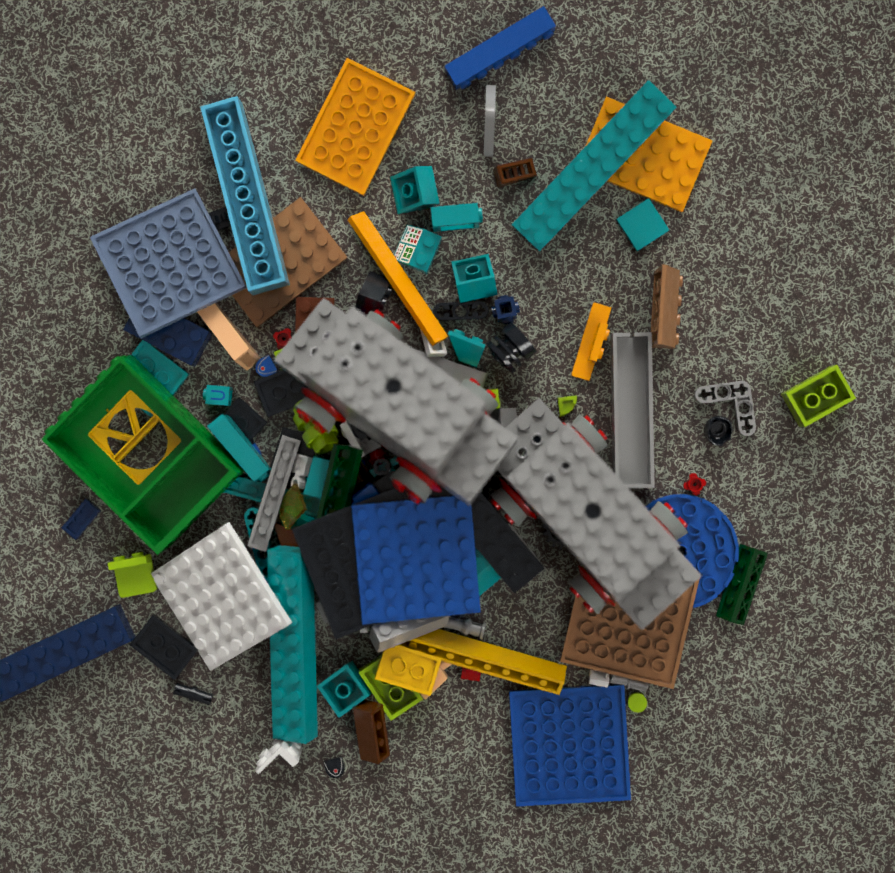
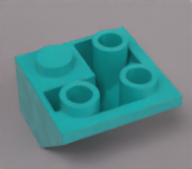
(466, 349)

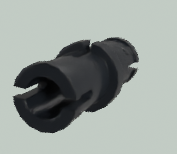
(193, 693)

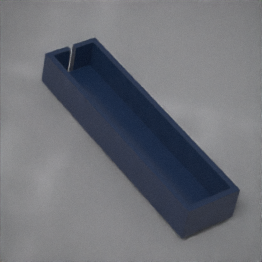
(64, 651)

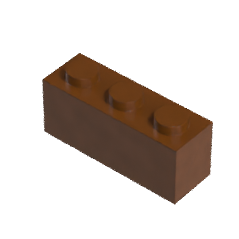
(371, 731)

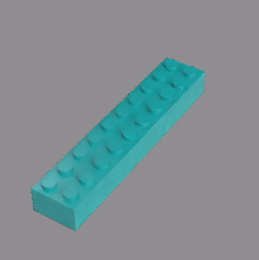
(594, 165)
(293, 648)

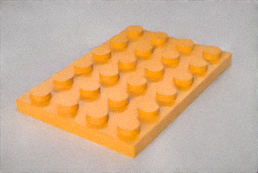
(355, 126)
(663, 165)

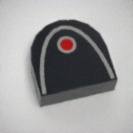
(334, 766)

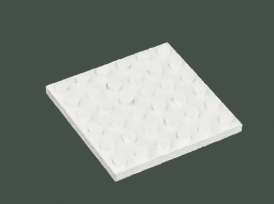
(220, 597)

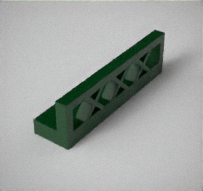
(344, 482)
(733, 594)

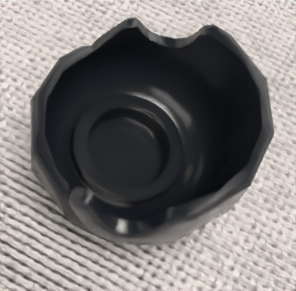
(718, 430)

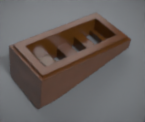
(505, 167)

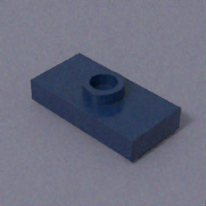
(81, 519)

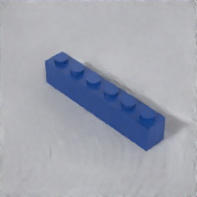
(500, 48)

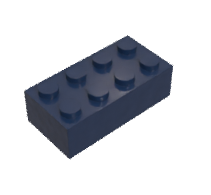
(181, 339)

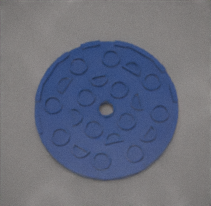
(709, 544)

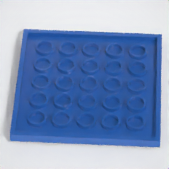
(415, 559)
(570, 745)

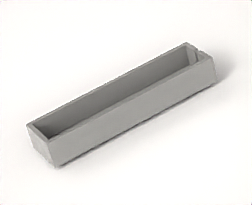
(632, 409)

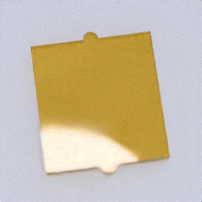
(292, 507)

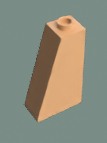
(229, 336)

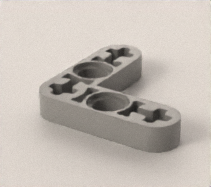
(489, 120)
(737, 400)

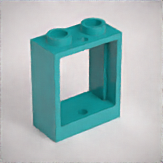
(456, 217)

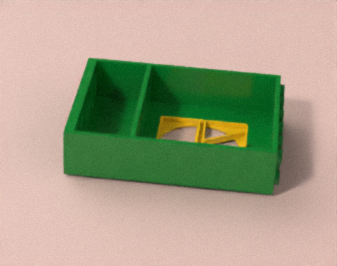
(156, 500)

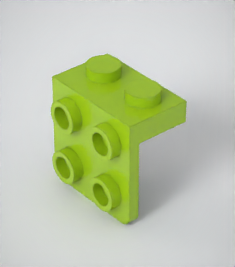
(133, 574)

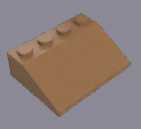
(665, 307)

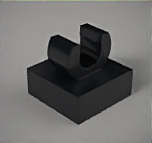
(220, 218)

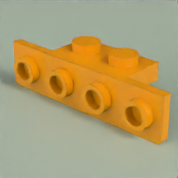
(591, 342)

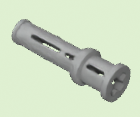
(467, 626)

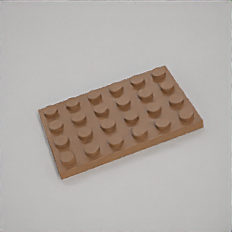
(307, 256)

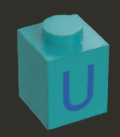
(218, 395)

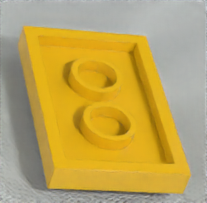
(408, 669)

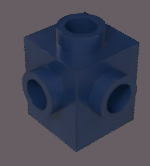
(505, 302)

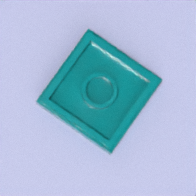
(642, 224)

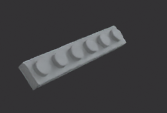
(273, 493)

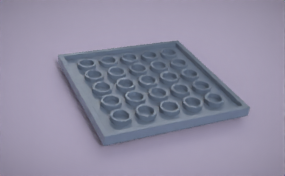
(168, 263)

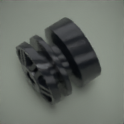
(511, 347)

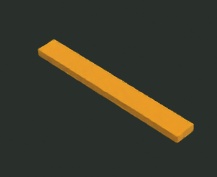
(397, 278)

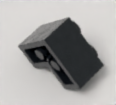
(373, 293)

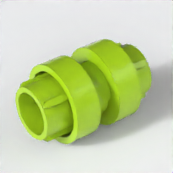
(313, 439)

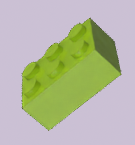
(818, 396)
(394, 698)

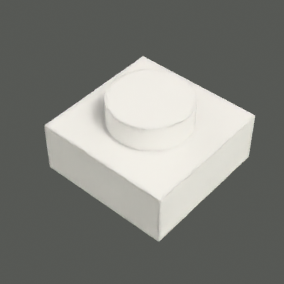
(598, 678)

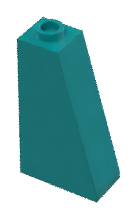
(240, 447)

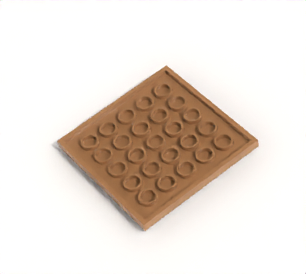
(620, 648)

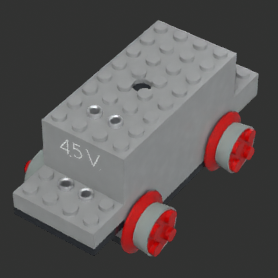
(397, 399)
(593, 516)

